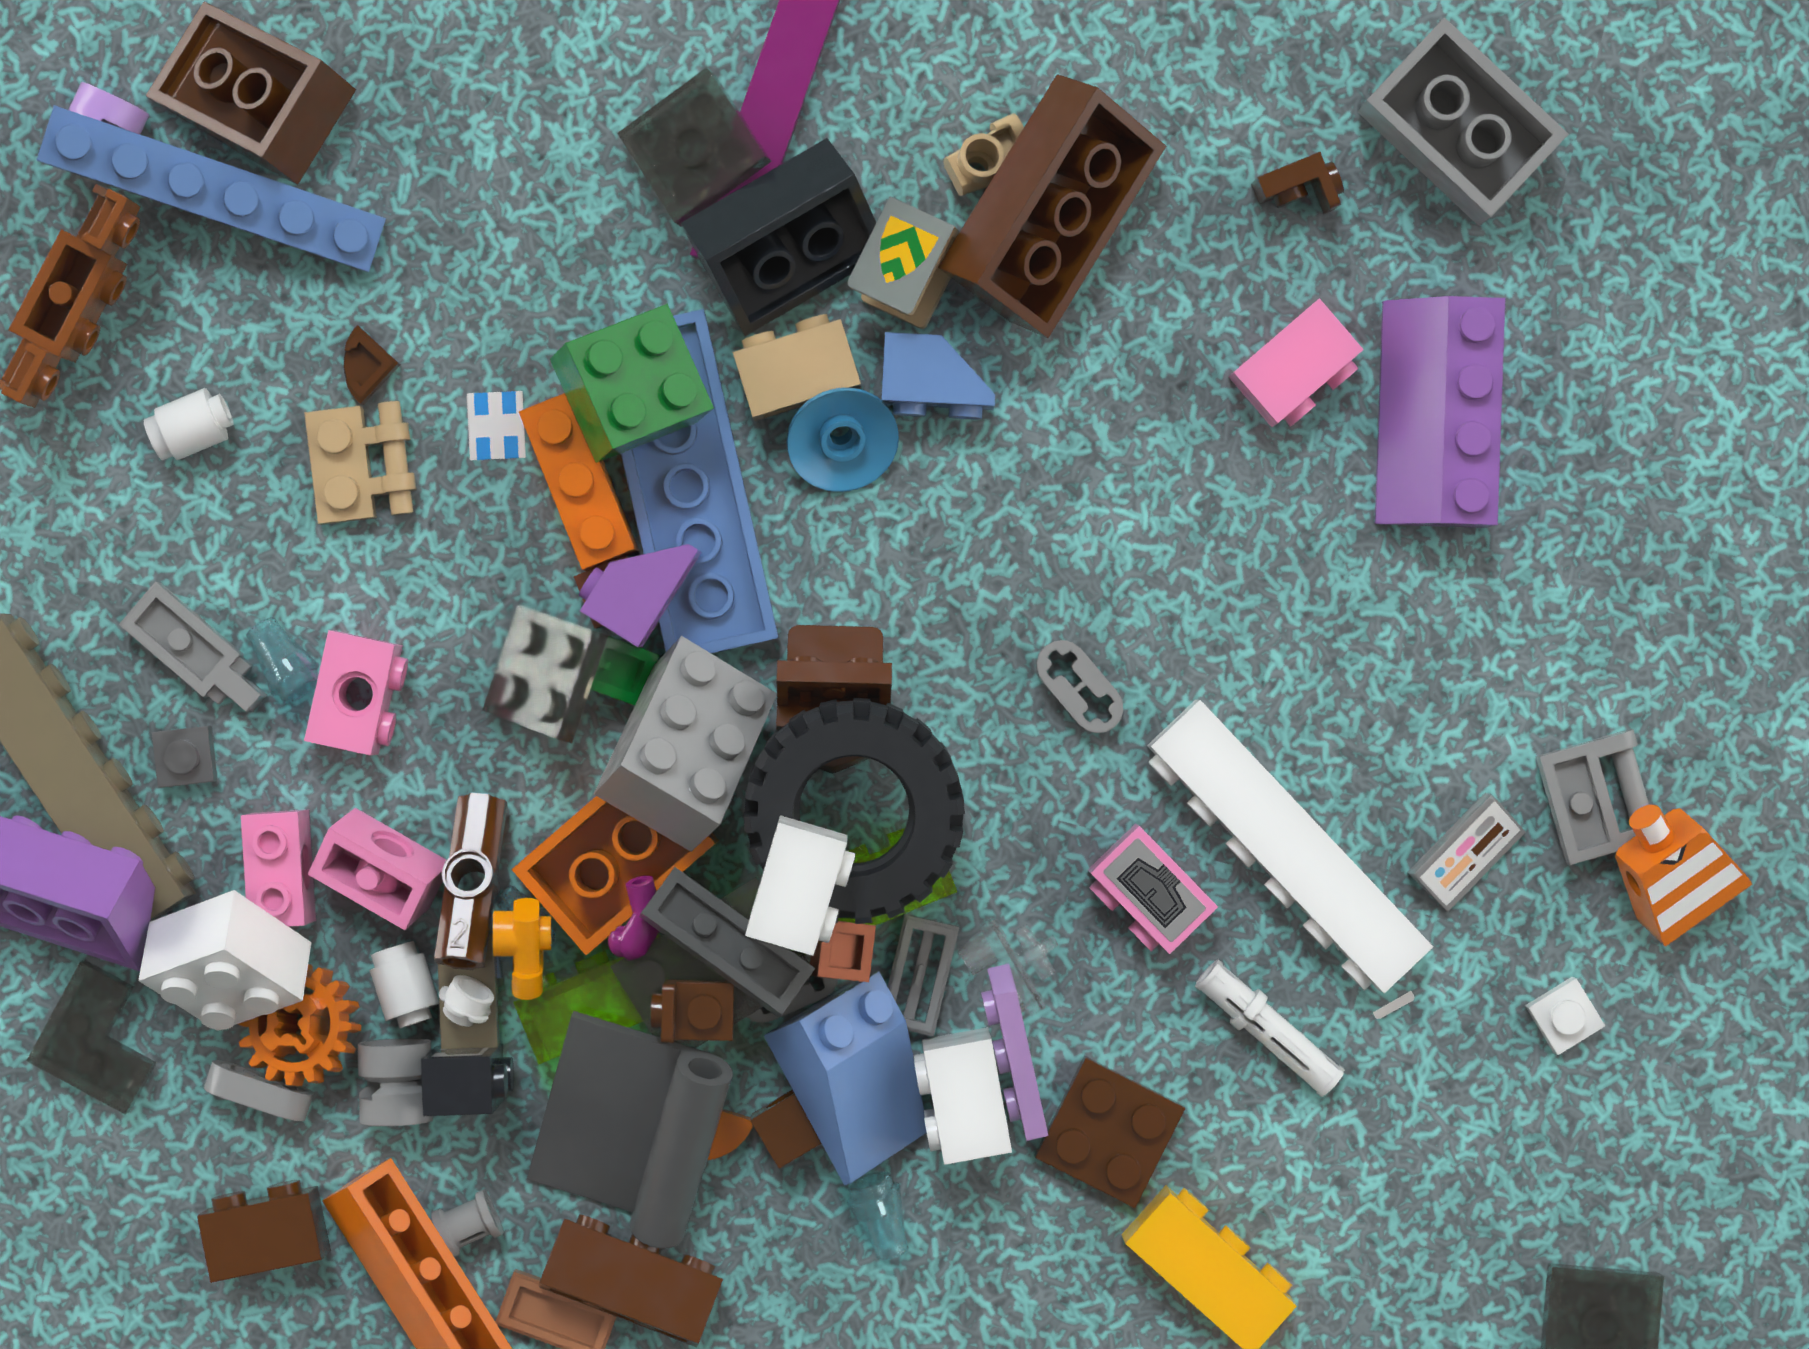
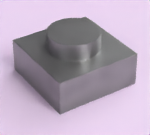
(184, 756)

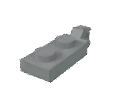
(192, 648)

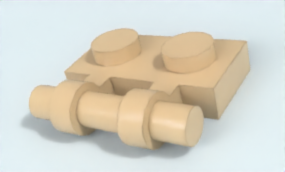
(342, 462)

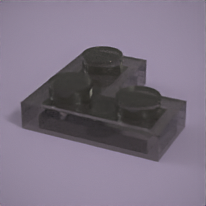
(78, 1044)

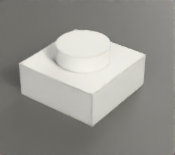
(1565, 1015)

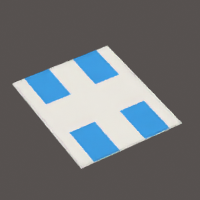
(495, 425)

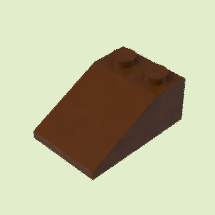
(252, 91)

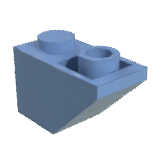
(930, 373)

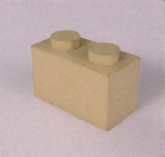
(795, 367)

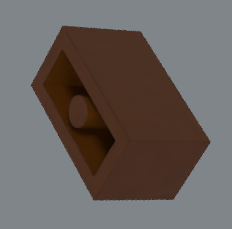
(263, 1232)

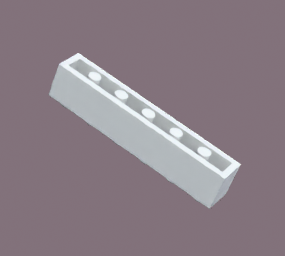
(1289, 846)

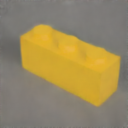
(1210, 1268)

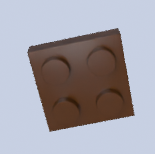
(1109, 1131)

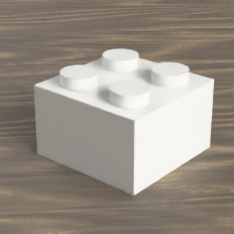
(225, 961)
(965, 1094)

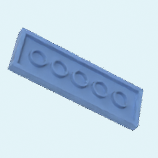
(694, 494)

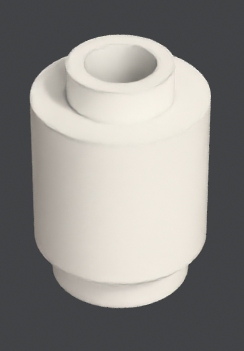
(188, 425)
(403, 984)

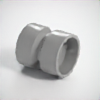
(393, 1081)

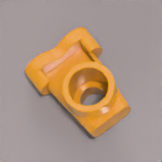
(523, 936)

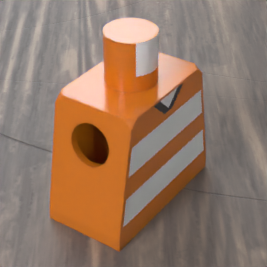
(1675, 872)

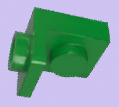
(623, 670)

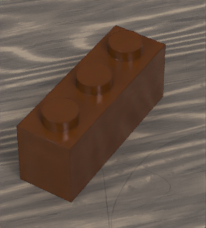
(631, 1280)

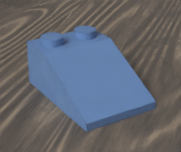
(853, 1075)

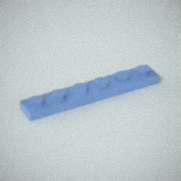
(210, 189)

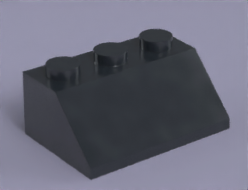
(783, 236)

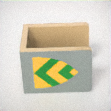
(902, 261)

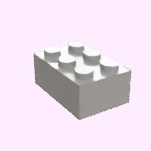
(1462, 122)
(686, 744)

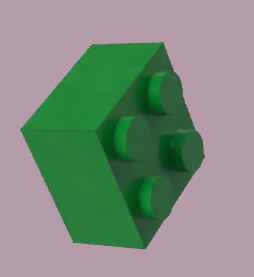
(631, 383)

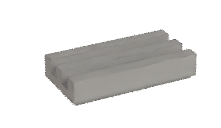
(929, 928)

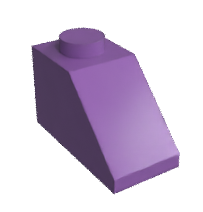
(636, 591)

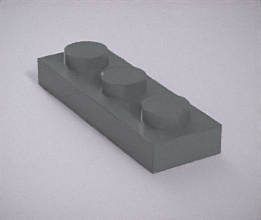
(718, 939)

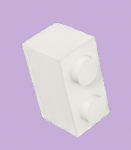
(798, 886)

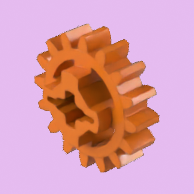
(322, 1036)

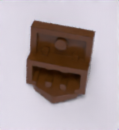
(828, 666)

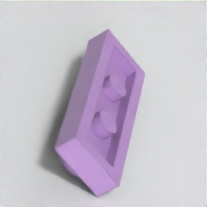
(1013, 1052)

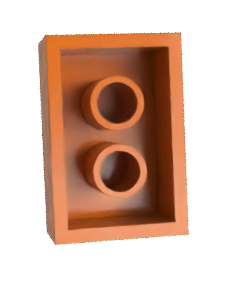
(586, 866)

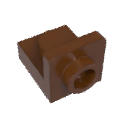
(1289, 183)
(694, 1010)

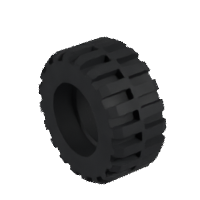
(910, 753)

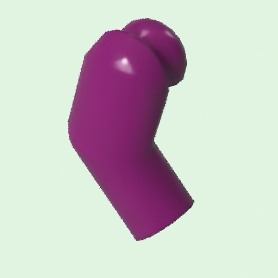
(638, 935)

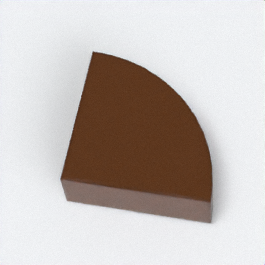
(366, 365)

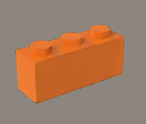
(578, 484)

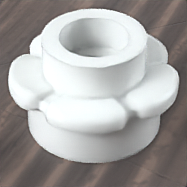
(466, 1001)

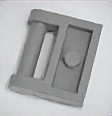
(1581, 797)

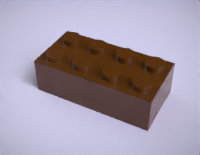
(1052, 205)

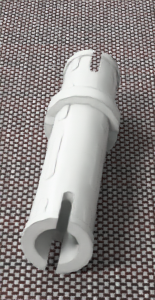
(1252, 1012)

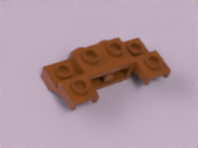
(70, 297)

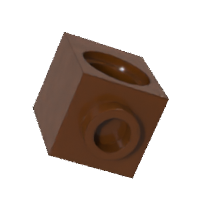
(785, 1129)

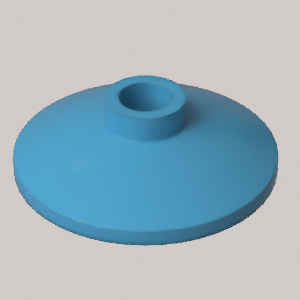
(846, 460)

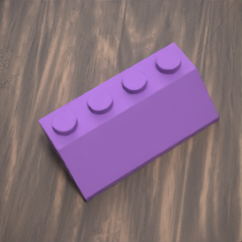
(1440, 411)
(74, 892)

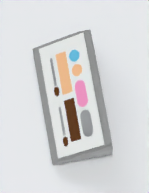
(1466, 851)

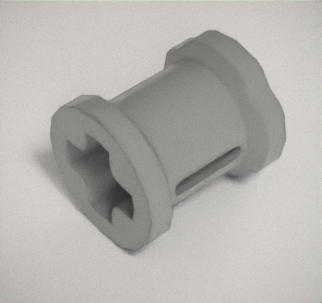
(468, 1222)

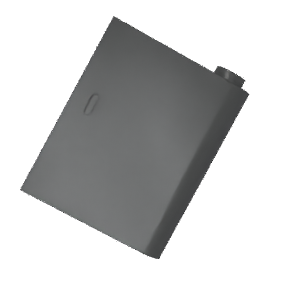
(631, 1124)

